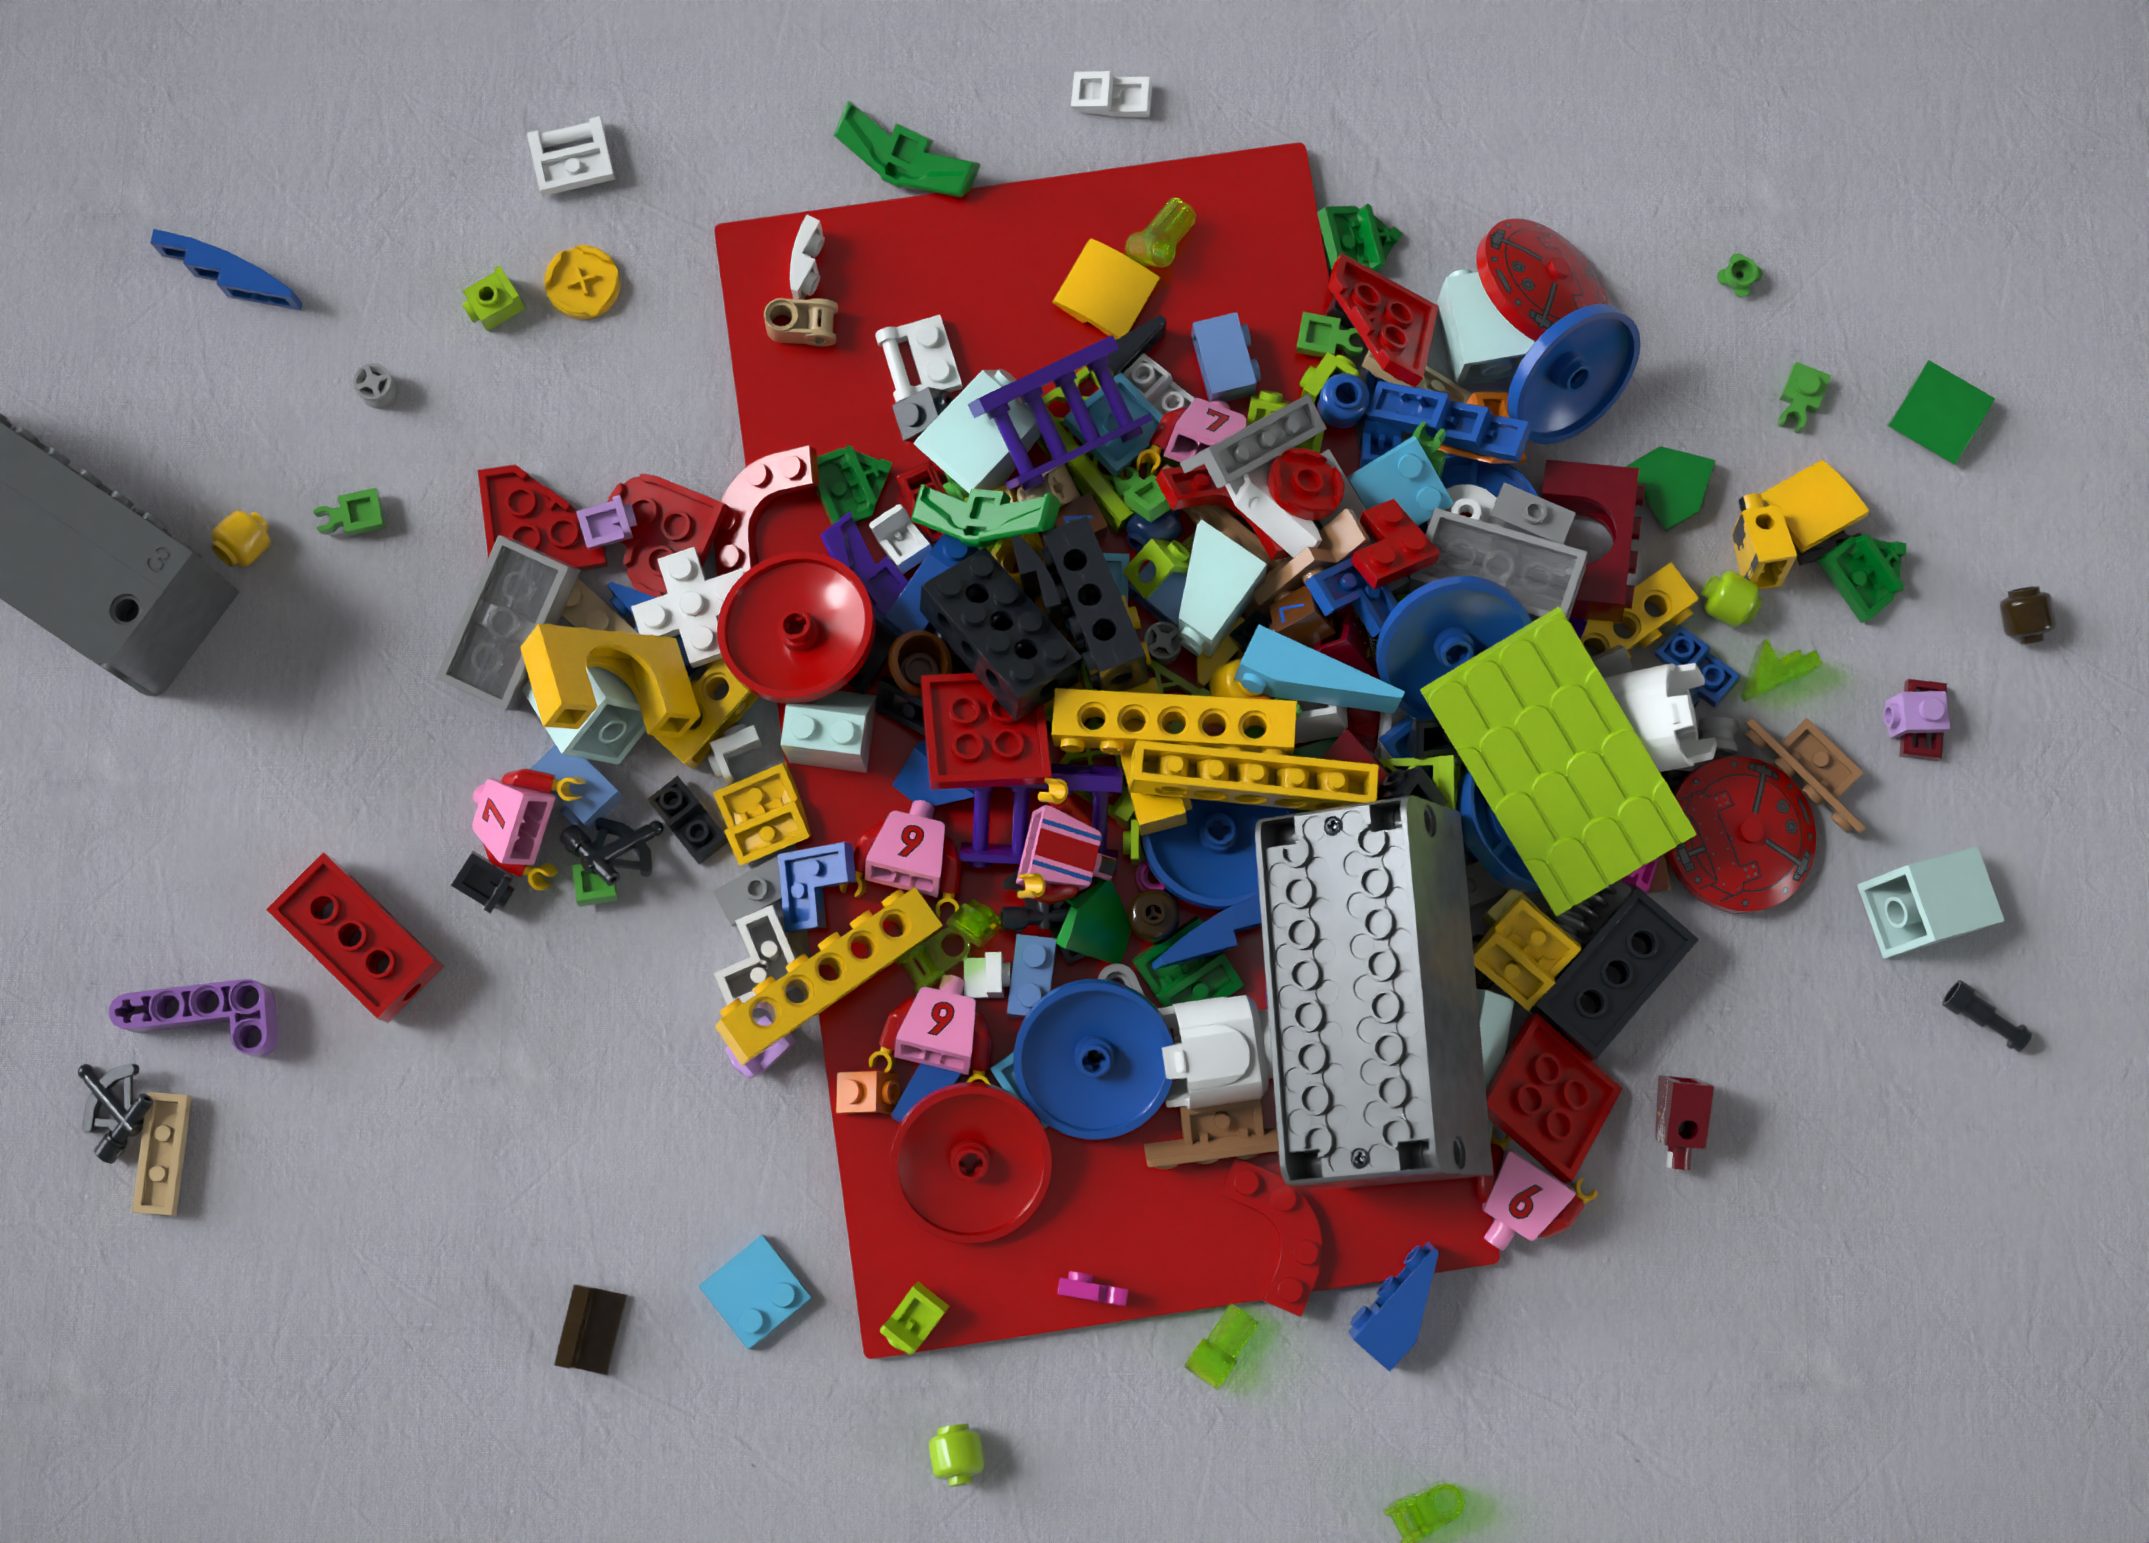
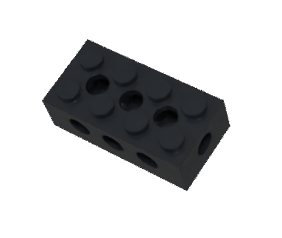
(1094, 608)
(1000, 633)
(1640, 974)

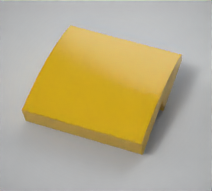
(1106, 289)
(1816, 504)
(762, 813)
(1524, 952)

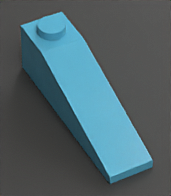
(1297, 672)

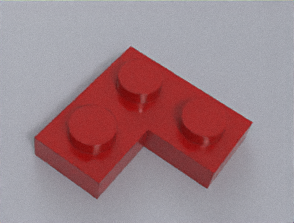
(1398, 548)

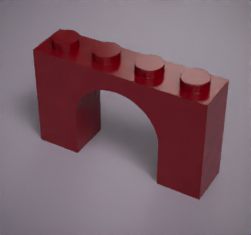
(1609, 498)

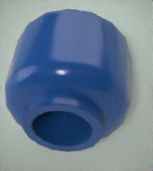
(1343, 400)

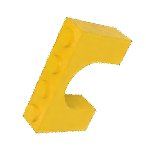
(646, 663)

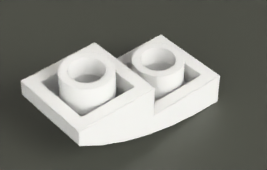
(803, 268)
(1157, 385)

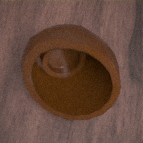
(917, 655)

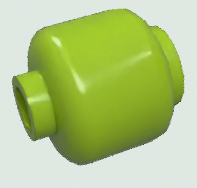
(1731, 598)
(956, 1454)

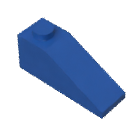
(943, 555)

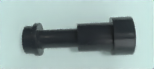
(1964, 1001)

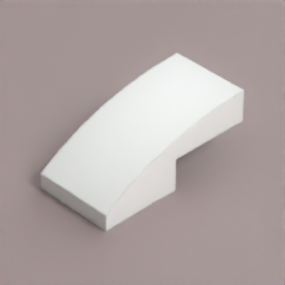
(1111, 96)

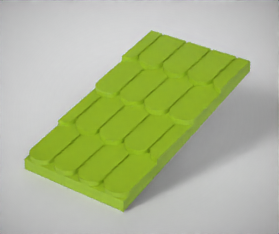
(1558, 761)

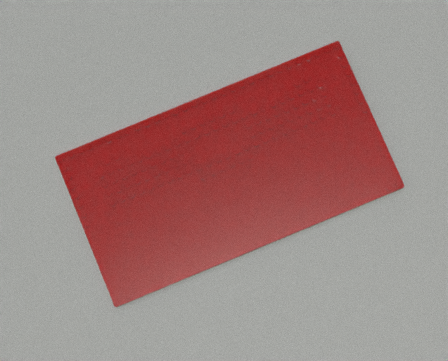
(992, 276)

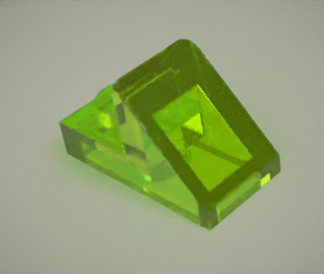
(1768, 673)

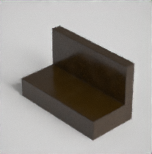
(590, 1329)

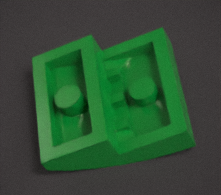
(1941, 412)
(1190, 980)

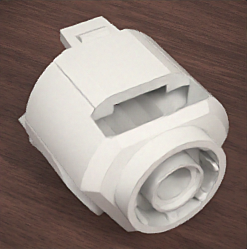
(1663, 713)
(1217, 1052)

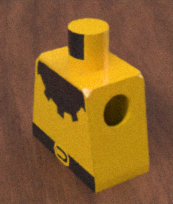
(1762, 543)

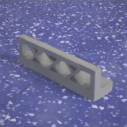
(1258, 442)

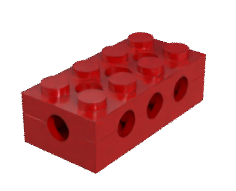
(328, 940)

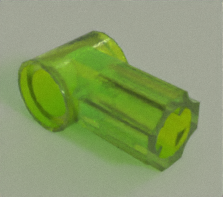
(1158, 241)
(1217, 1354)

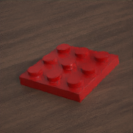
(976, 740)
(1550, 1098)

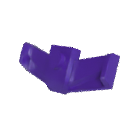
(881, 580)

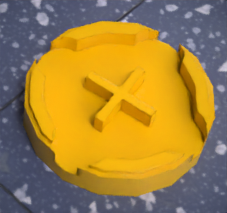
(582, 282)

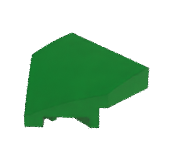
(1357, 235)
(850, 483)
(1674, 483)
(1865, 573)
(1097, 924)

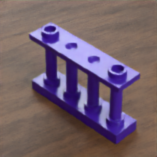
(1030, 391)
(1098, 780)

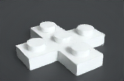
(689, 606)

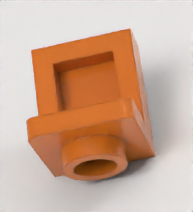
(867, 1092)

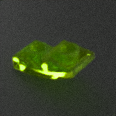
(975, 922)

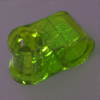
(932, 959)
(1422, 1511)

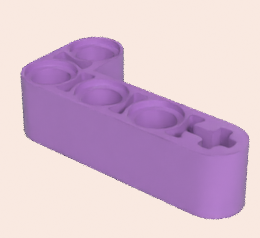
(193, 1011)

